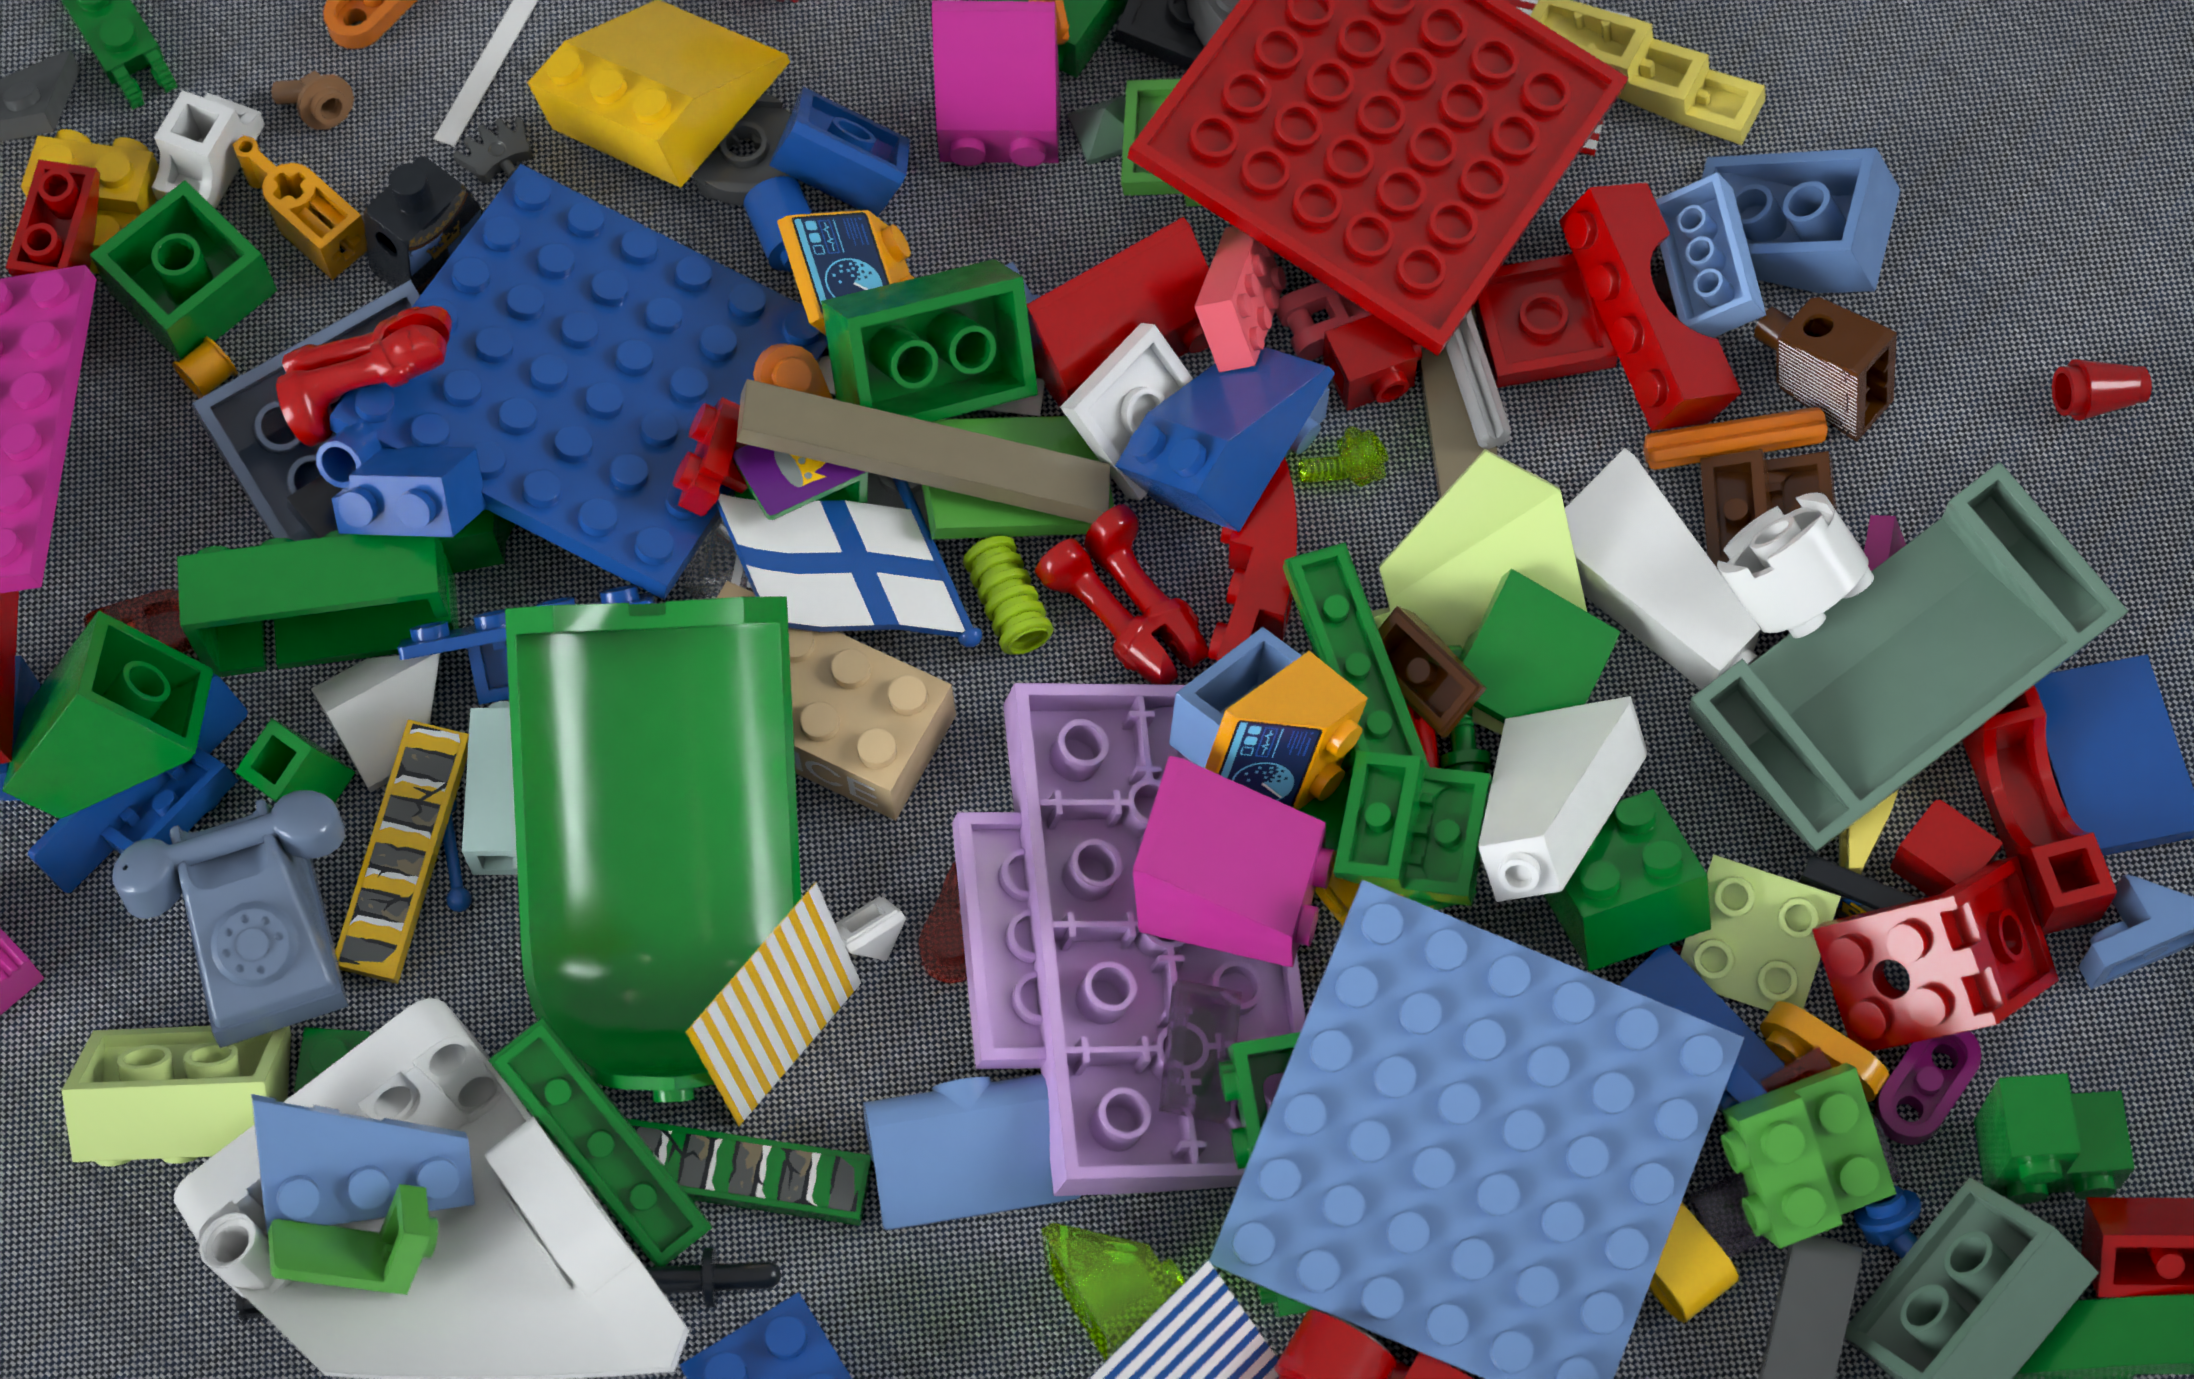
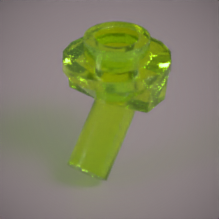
(1360, 459)

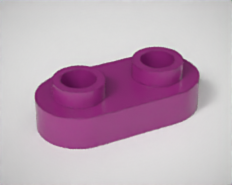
(1926, 1086)

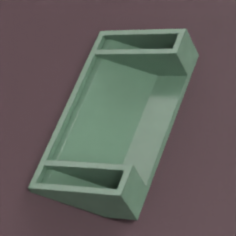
(1908, 663)

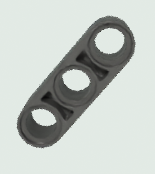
(1811, 1310)

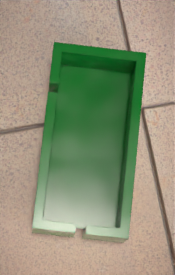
(326, 595)

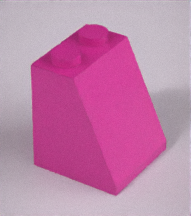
(1229, 867)

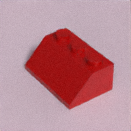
(1096, 311)

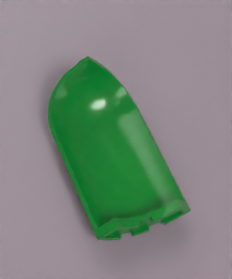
(649, 819)

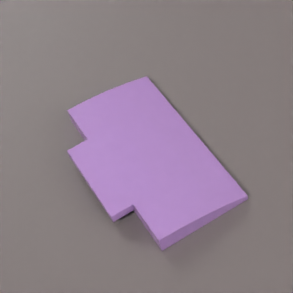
(1059, 950)

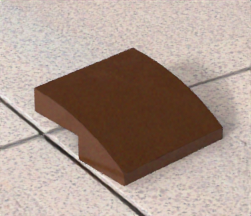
(1747, 485)

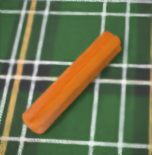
(1762, 432)

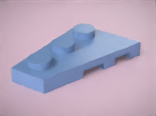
(348, 1166)

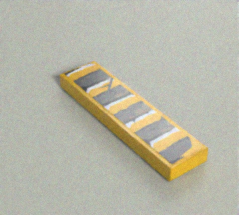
(402, 851)

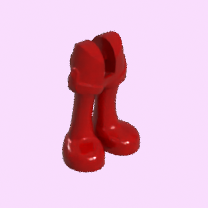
(392, 354)
(1110, 545)

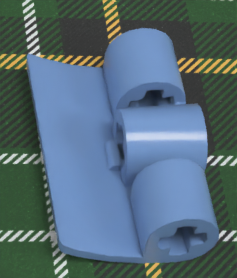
(961, 1150)

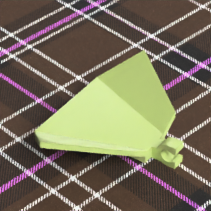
(1471, 537)

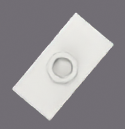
(198, 144)

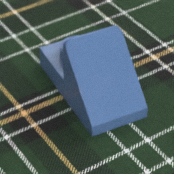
(2152, 928)

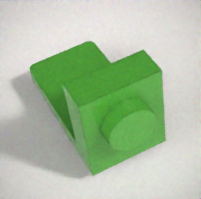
(358, 1257)

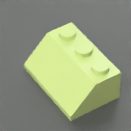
(168, 1092)

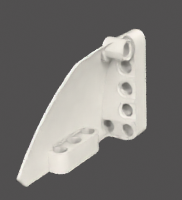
(516, 1283)

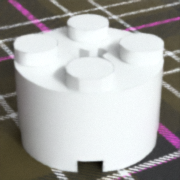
(1795, 566)

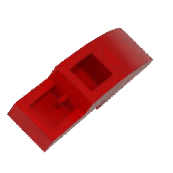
(56, 219)
(1257, 557)

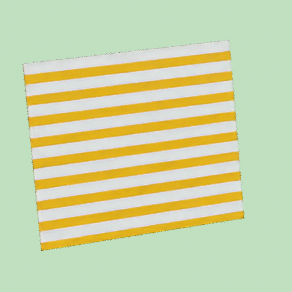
(775, 1005)

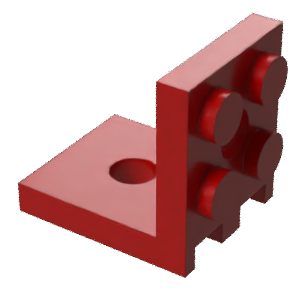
(1967, 954)

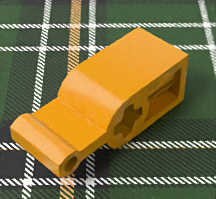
(305, 209)

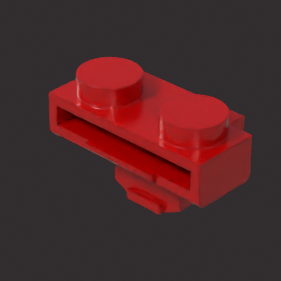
(712, 462)

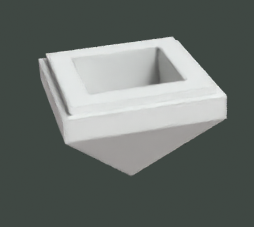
(872, 929)

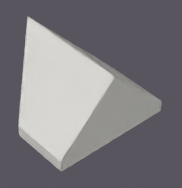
(372, 706)

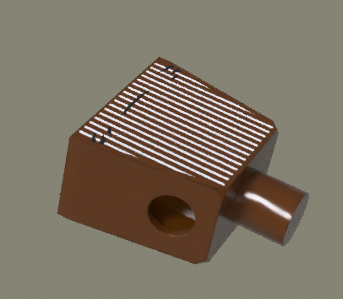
(1833, 362)

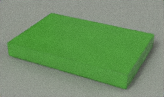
(966, 516)

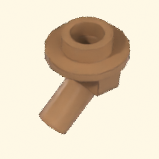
(320, 99)

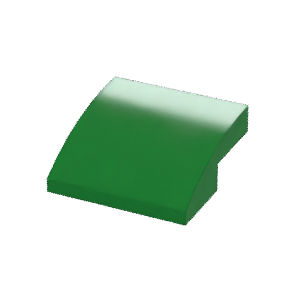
(1535, 650)
(1413, 827)

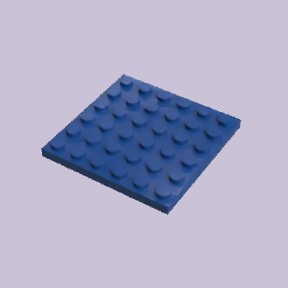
(581, 373)

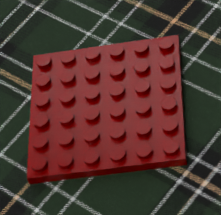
(1381, 142)

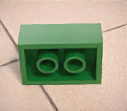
(933, 343)

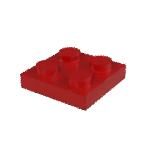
(1542, 323)

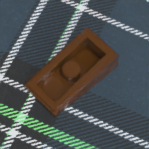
(1428, 672)

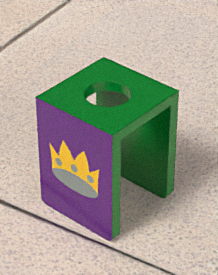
(789, 481)

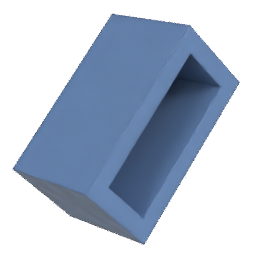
(1203, 701)

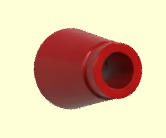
(2096, 388)

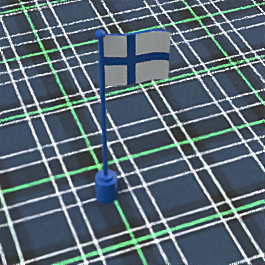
(841, 558)

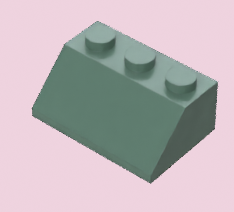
(1971, 1293)

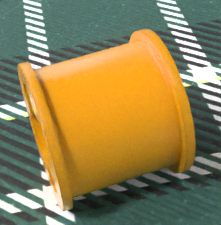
(205, 368)

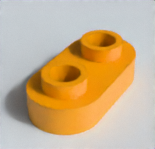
(1794, 1030)

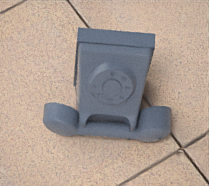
(249, 911)

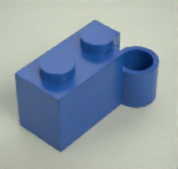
(401, 488)

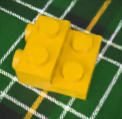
(125, 176)

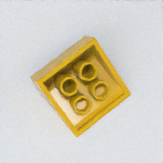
(655, 87)

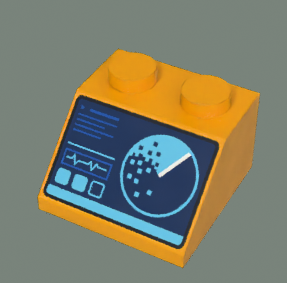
(842, 256)
(1290, 733)

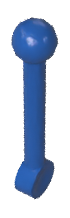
(458, 898)

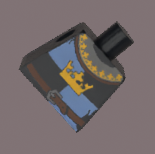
(417, 223)

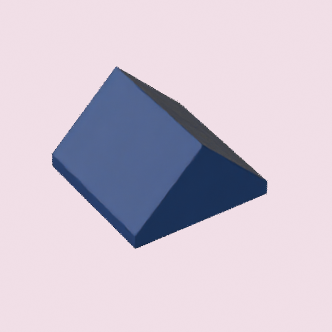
(842, 153)

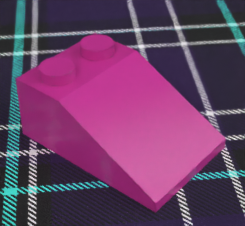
(996, 82)

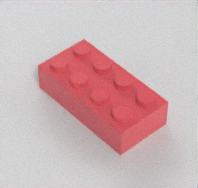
(1239, 299)

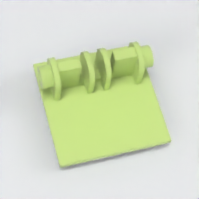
(1759, 935)

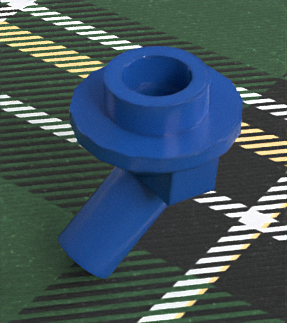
(1889, 1219)

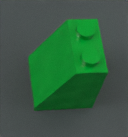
(107, 719)

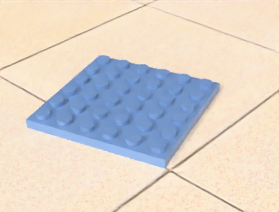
(1475, 1147)

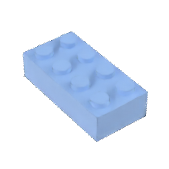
(1709, 258)

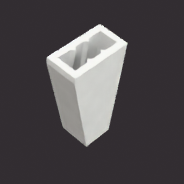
(1655, 575)
(1555, 791)

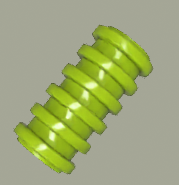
(1007, 595)

